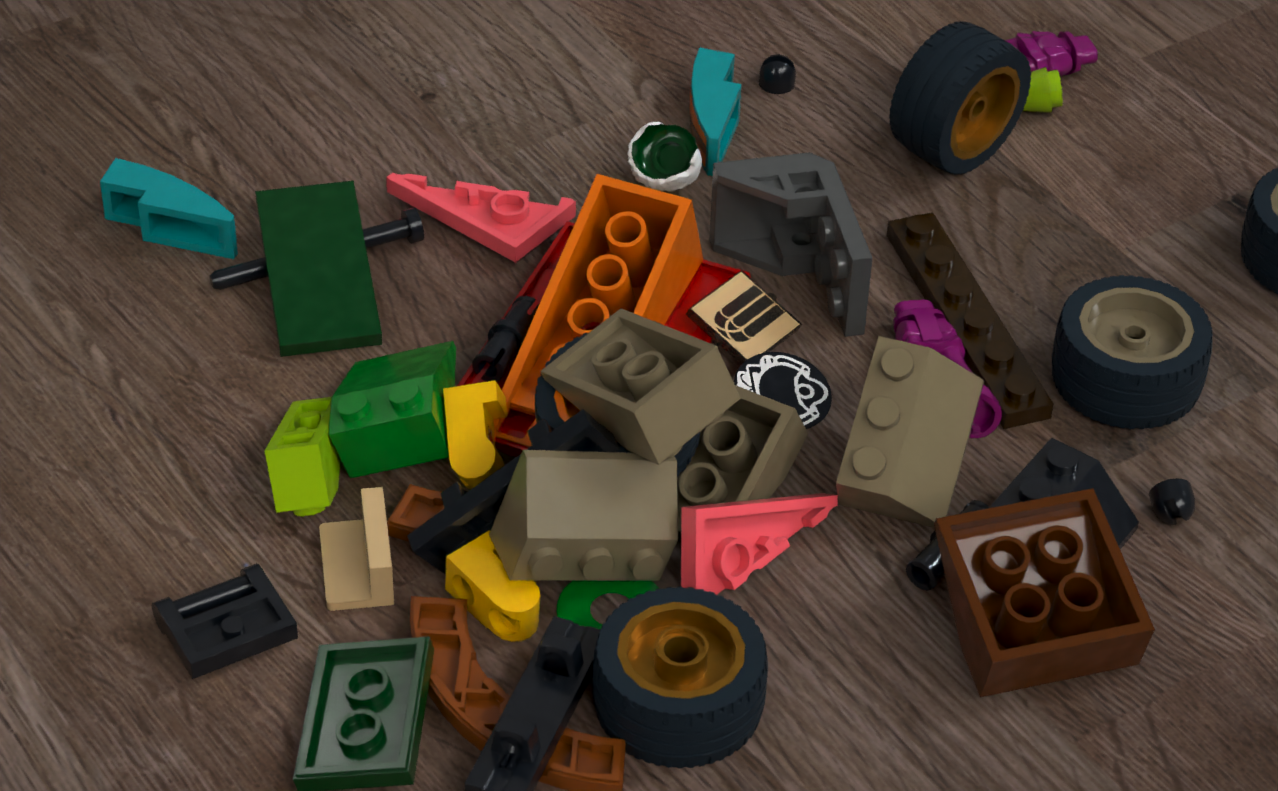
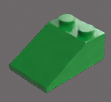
(393, 410)

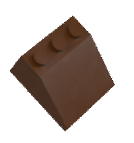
(1041, 592)

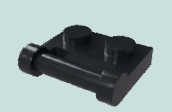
(226, 622)

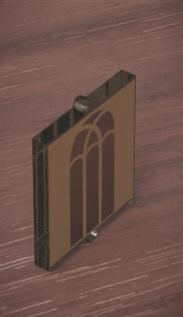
(743, 318)

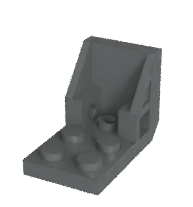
(791, 221)

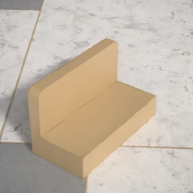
(358, 557)

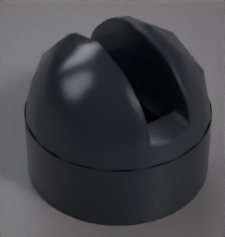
(777, 74)
(1172, 500)

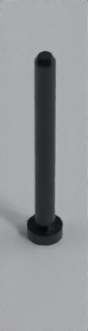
(408, 226)

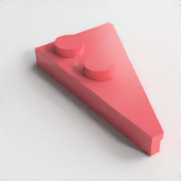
(486, 214)
(734, 538)

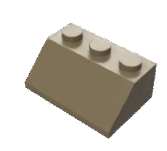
(908, 434)
(587, 517)

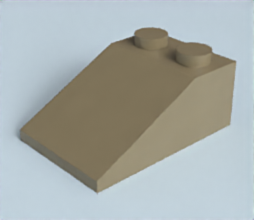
(645, 383)
(742, 453)

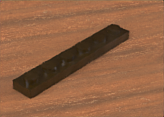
(987, 343)

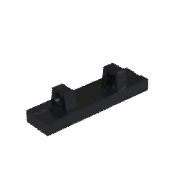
(474, 511)
(537, 710)

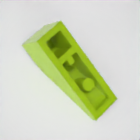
(303, 459)

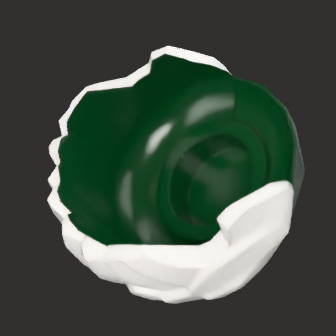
(664, 157)

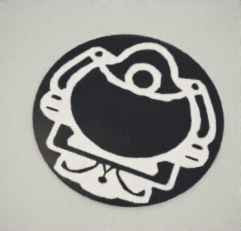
(788, 381)

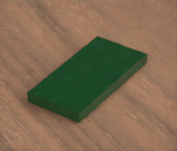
(318, 268)

